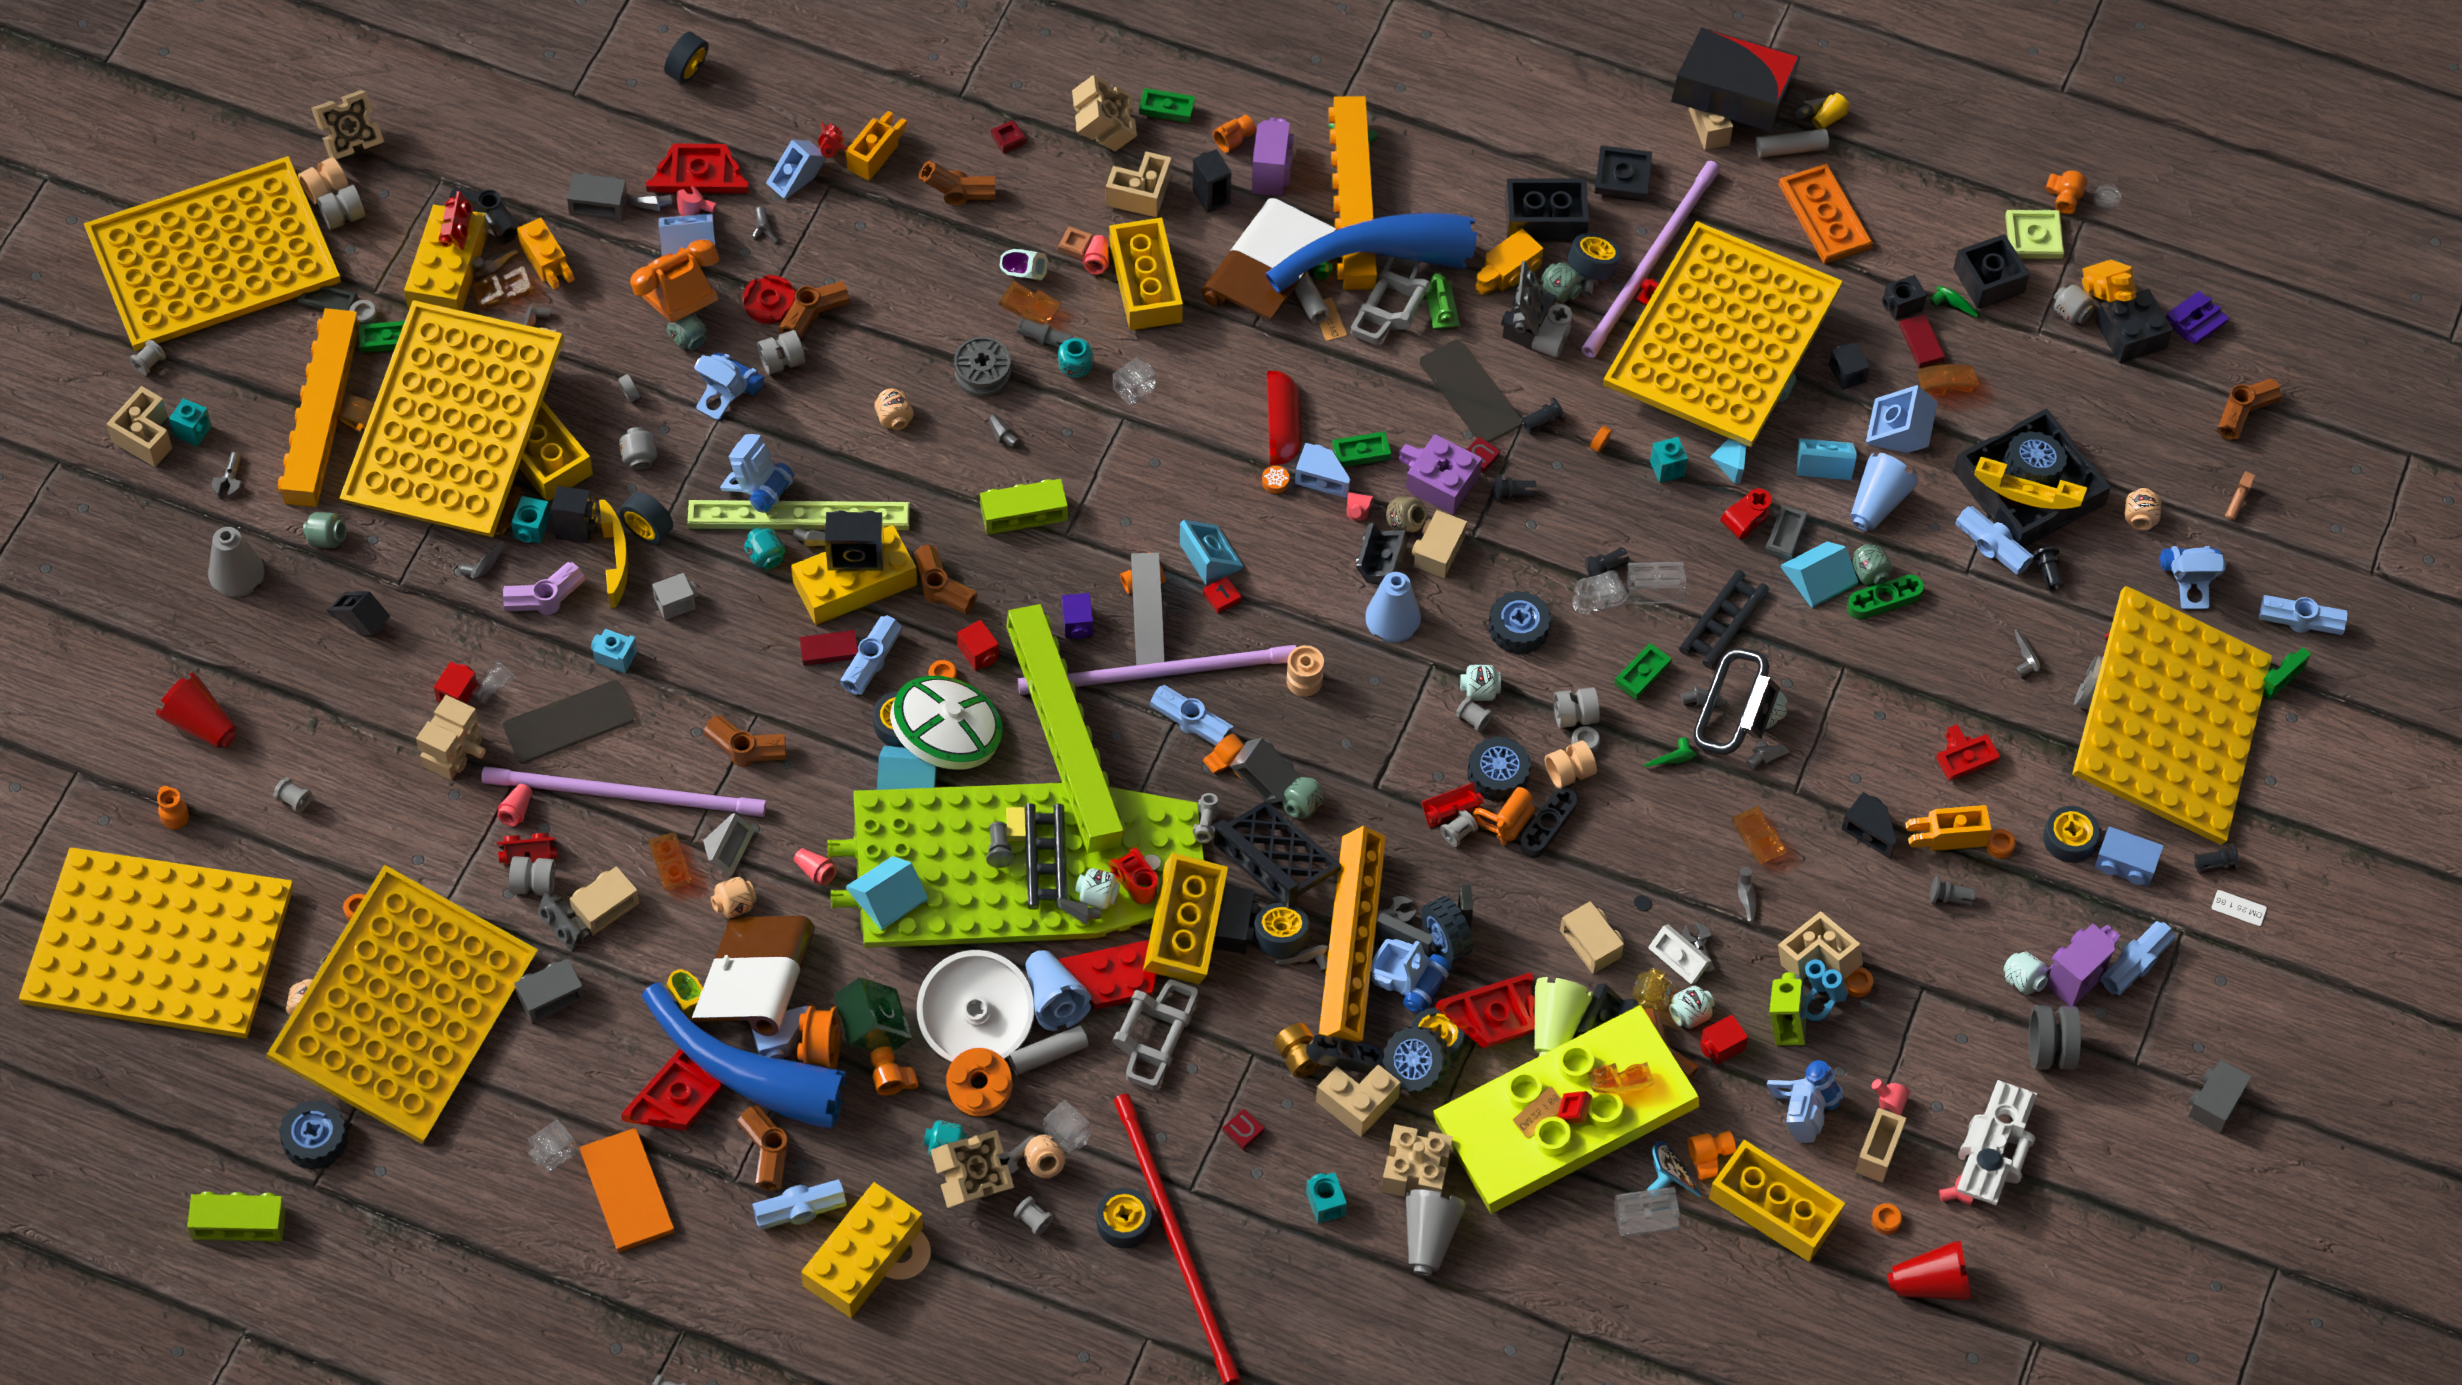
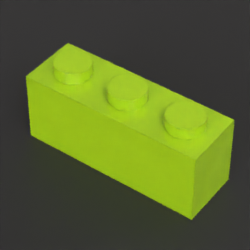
(1023, 506)
(236, 1217)

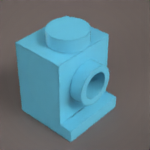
(614, 650)

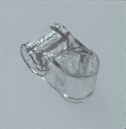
(1602, 592)

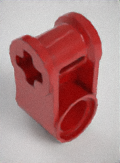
(1747, 513)
(1134, 871)

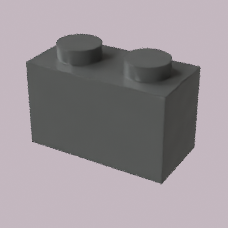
(597, 196)
(1264, 770)
(549, 990)
(2219, 1095)

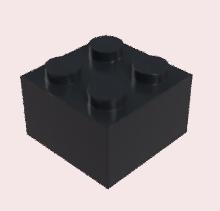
(1991, 271)
(2134, 326)
(854, 541)

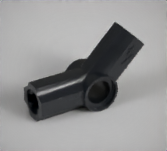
(496, 213)

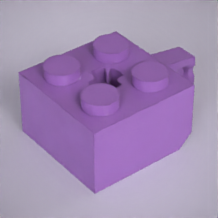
(1272, 157)
(1441, 472)
(2081, 963)

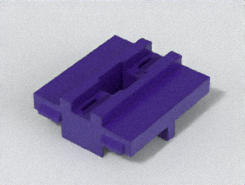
(2198, 306)

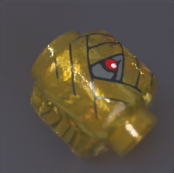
(1652, 989)

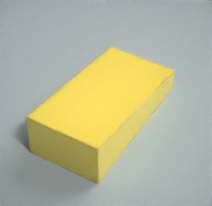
(1016, 823)

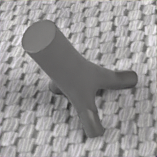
(762, 225)

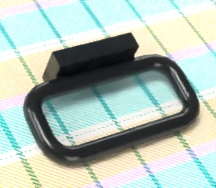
(1755, 712)

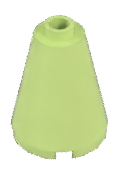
(1558, 1012)

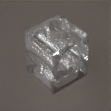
(1134, 380)
(1067, 1127)
(551, 1146)

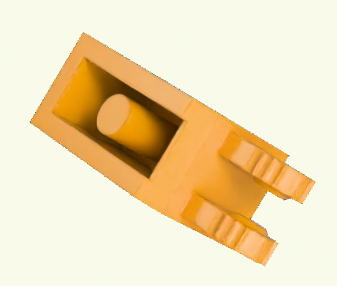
(874, 145)
(544, 252)
(1505, 262)
(2109, 281)
(1951, 828)

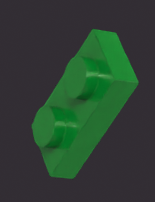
(1167, 105)
(379, 336)
(1362, 449)
(2291, 667)
(1643, 671)

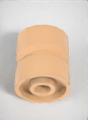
(321, 181)
(1305, 670)
(1566, 766)

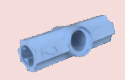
(1994, 540)
(2315, 618)
(878, 643)
(1179, 707)
(2137, 958)
(799, 1204)

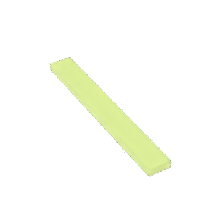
(787, 514)

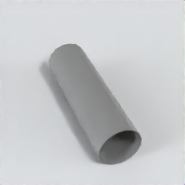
(1792, 143)
(1311, 300)
(1048, 1050)

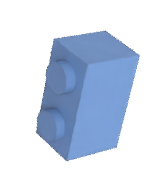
(2128, 856)

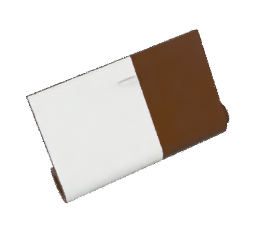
(1267, 241)
(755, 971)

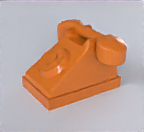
(676, 282)

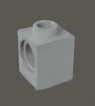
(675, 596)

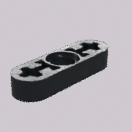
(1548, 834)
(1327, 1051)

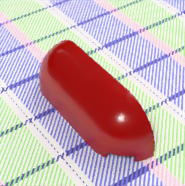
(1283, 417)

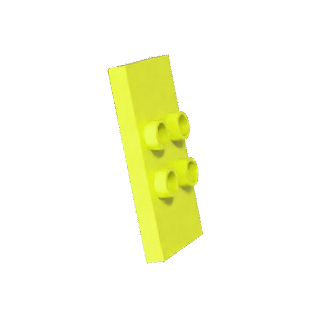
(1509, 1165)

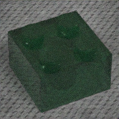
(872, 1015)

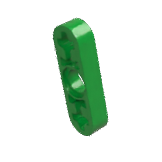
(1878, 606)

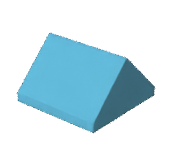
(1825, 459)
(1208, 550)
(1821, 573)
(904, 770)
(888, 891)

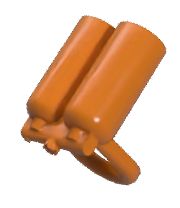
(1511, 817)

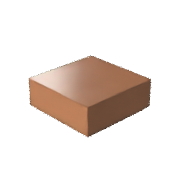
(1075, 243)

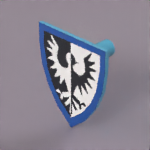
(1670, 1168)

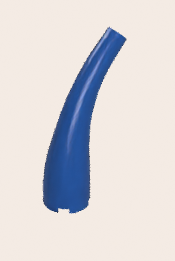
(1418, 237)
(783, 1086)

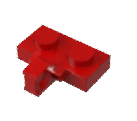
(1965, 754)

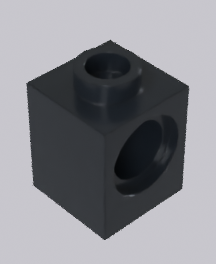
(1906, 288)
(1849, 365)

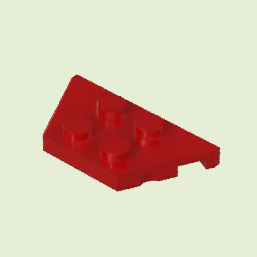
(698, 165)
(1112, 973)
(1493, 1011)
(673, 1096)

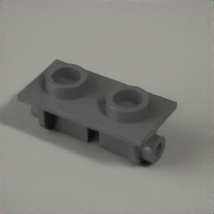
(555, 913)

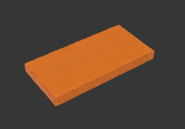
(1825, 213)
(626, 1190)

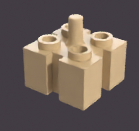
(1104, 113)
(347, 124)
(449, 738)
(1416, 1161)
(972, 1168)

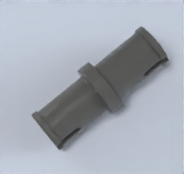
(1042, 333)

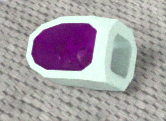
(1024, 264)

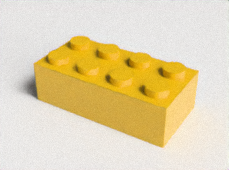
(445, 273)
(1145, 273)
(553, 456)
(839, 592)
(1185, 918)
(1776, 1200)
(862, 1250)

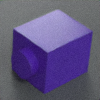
(1077, 615)

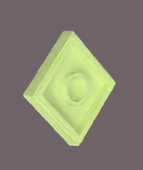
(2035, 233)

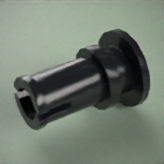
(1546, 415)
(1513, 488)
(1604, 563)
(2049, 565)
(2218, 859)

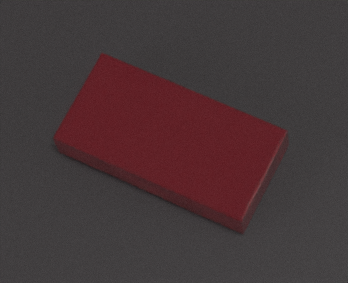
(1921, 341)
(828, 647)

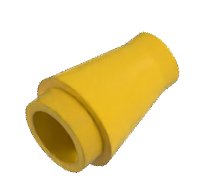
(1832, 110)

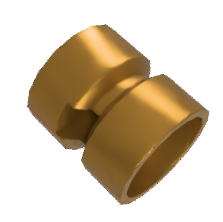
(1292, 1045)

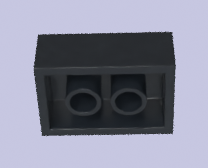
(1547, 207)

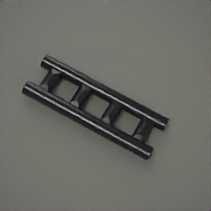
(1726, 634)
(1033, 844)

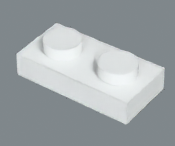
(1679, 954)

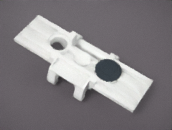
(1989, 1136)

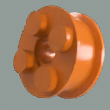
(820, 1037)
(976, 1063)

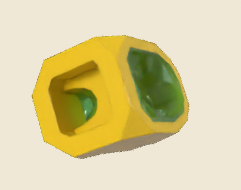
(685, 990)

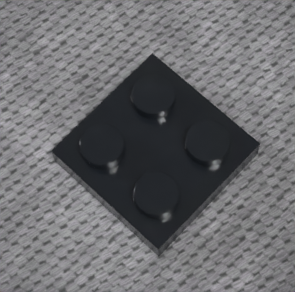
(1623, 172)

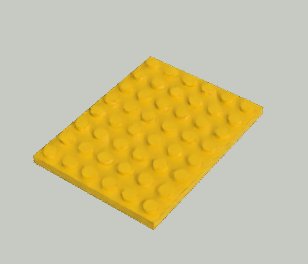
(211, 253)
(1723, 333)
(452, 418)
(2172, 715)
(157, 942)
(402, 1004)

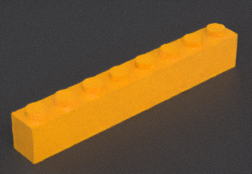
(1353, 184)
(320, 405)
(1352, 935)

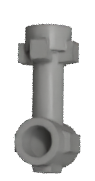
(1209, 809)

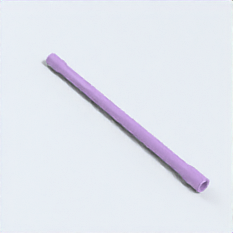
(1600, 334)
(1273, 656)
(740, 805)

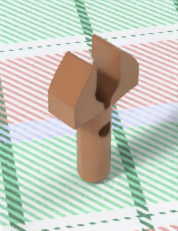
(2241, 493)

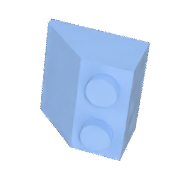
(682, 230)
(1902, 420)

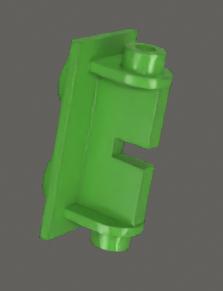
(1442, 303)

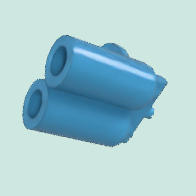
(1824, 981)

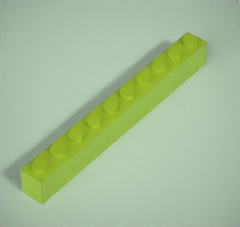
(1065, 729)

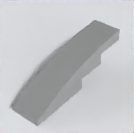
(1147, 608)

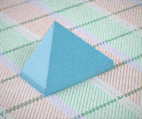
(1731, 459)

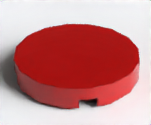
(768, 299)

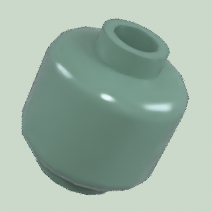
(324, 530)

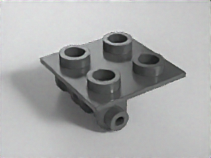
(1528, 302)

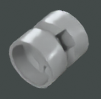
(341, 207)
(790, 349)
(1577, 707)
(533, 876)

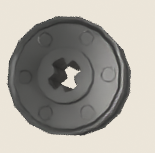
(982, 366)

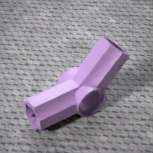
(531, 596)

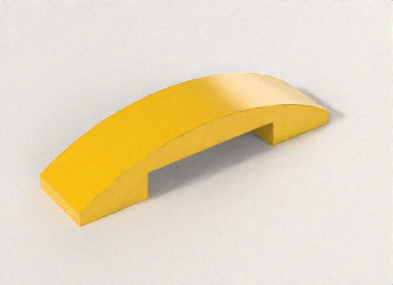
(2028, 492)
(617, 577)

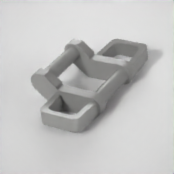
(1402, 320)
(1156, 1009)

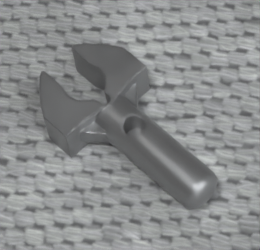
(229, 478)
(1394, 911)
(1704, 936)
(1014, 1156)

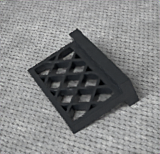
(1259, 863)

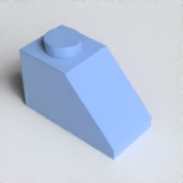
(796, 167)
(1321, 471)
(785, 1040)

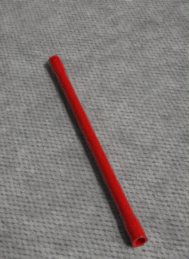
(1223, 1360)

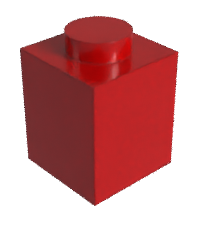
(978, 645)
(456, 682)
(1723, 1040)

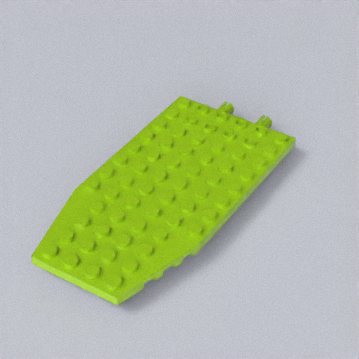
(971, 902)

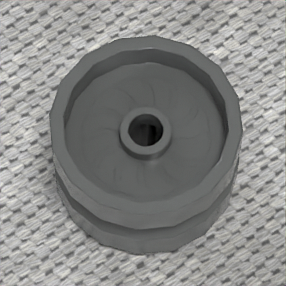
(2054, 1037)

